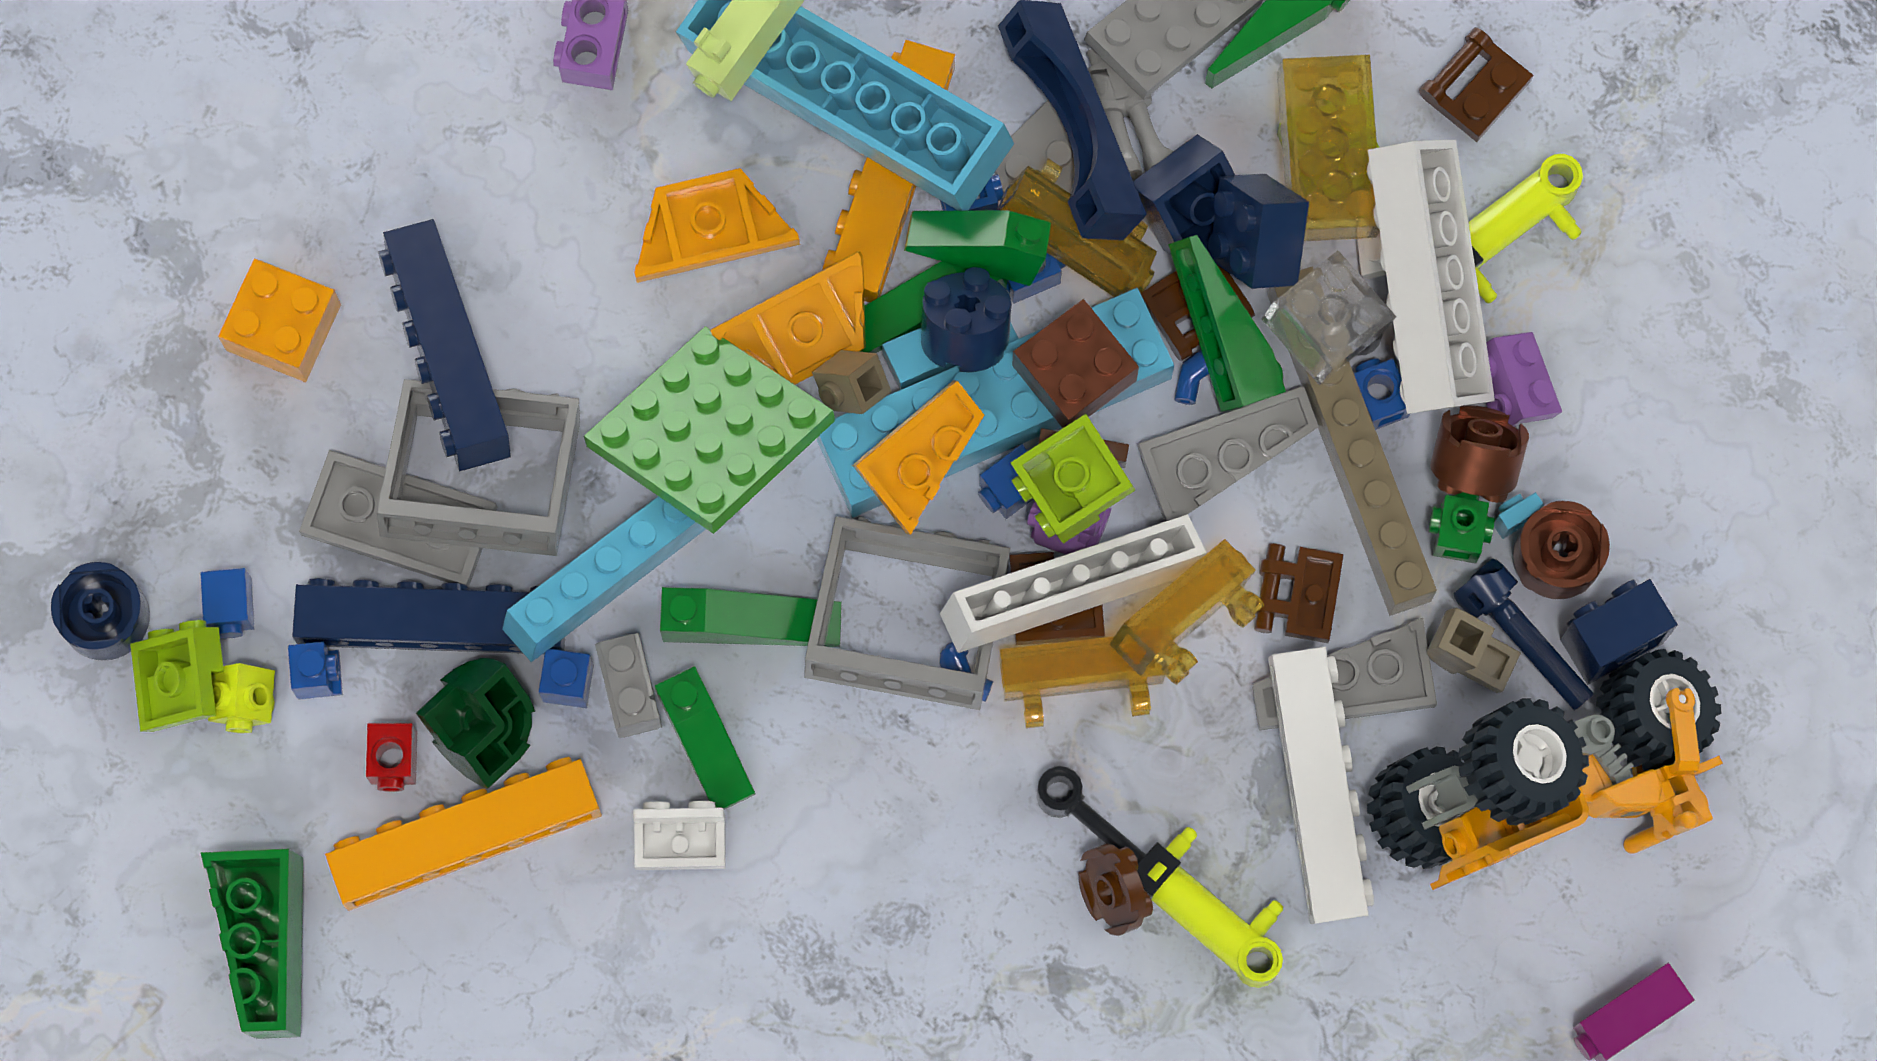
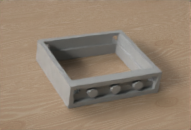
(470, 525)
(889, 674)

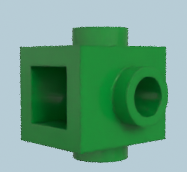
(1459, 541)

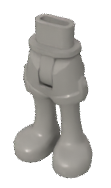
(1122, 101)

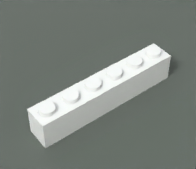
(1071, 583)
(1319, 786)

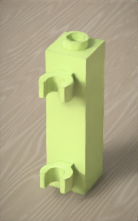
(738, 44)

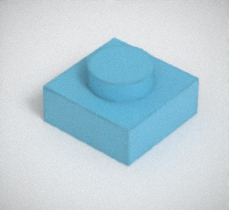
(1516, 513)

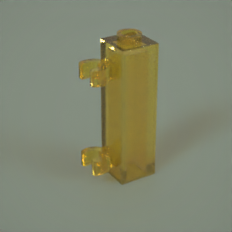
(1109, 264)
(1182, 607)
(1071, 669)

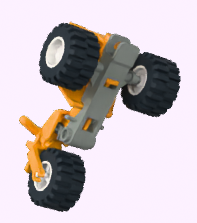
(1541, 775)

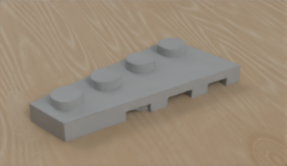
(1215, 453)
(1373, 677)

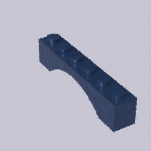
(1045, 48)

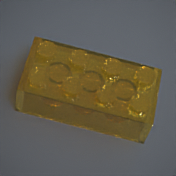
(1326, 142)

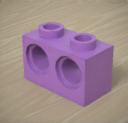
(600, 39)

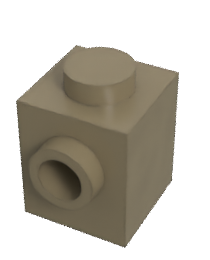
(851, 381)

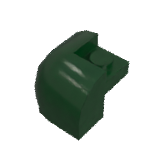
(480, 720)

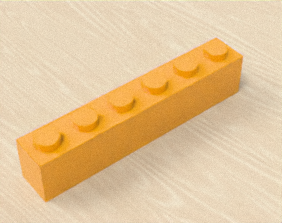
(879, 194)
(462, 833)

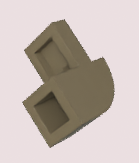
(1468, 648)

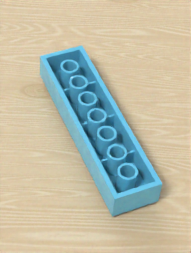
(872, 105)
(1006, 400)

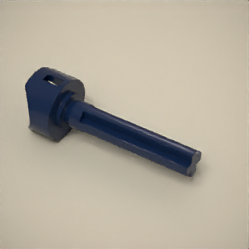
(1489, 593)

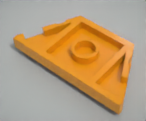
(709, 224)
(805, 322)

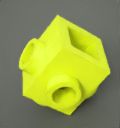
(243, 697)

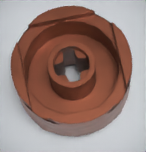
(1479, 453)
(1581, 537)

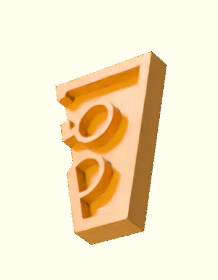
(916, 455)

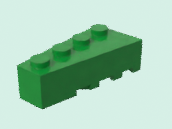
(261, 933)

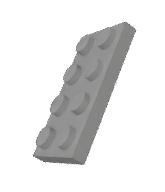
(1157, 38)
(346, 517)

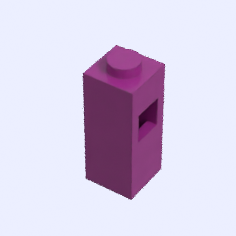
(1632, 1014)

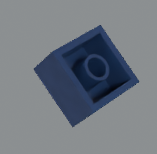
(1182, 191)
(1258, 230)
(1617, 631)

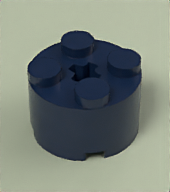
(966, 320)
(81, 597)

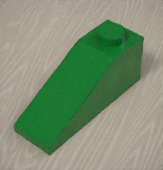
(994, 240)
(704, 739)

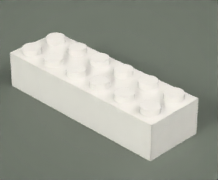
(1430, 275)

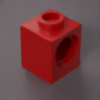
(385, 737)

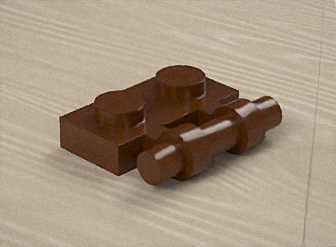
(1312, 595)

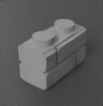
(628, 685)

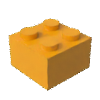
(279, 320)

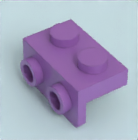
(1521, 380)

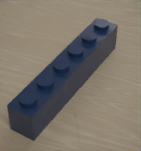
(445, 346)
(405, 616)

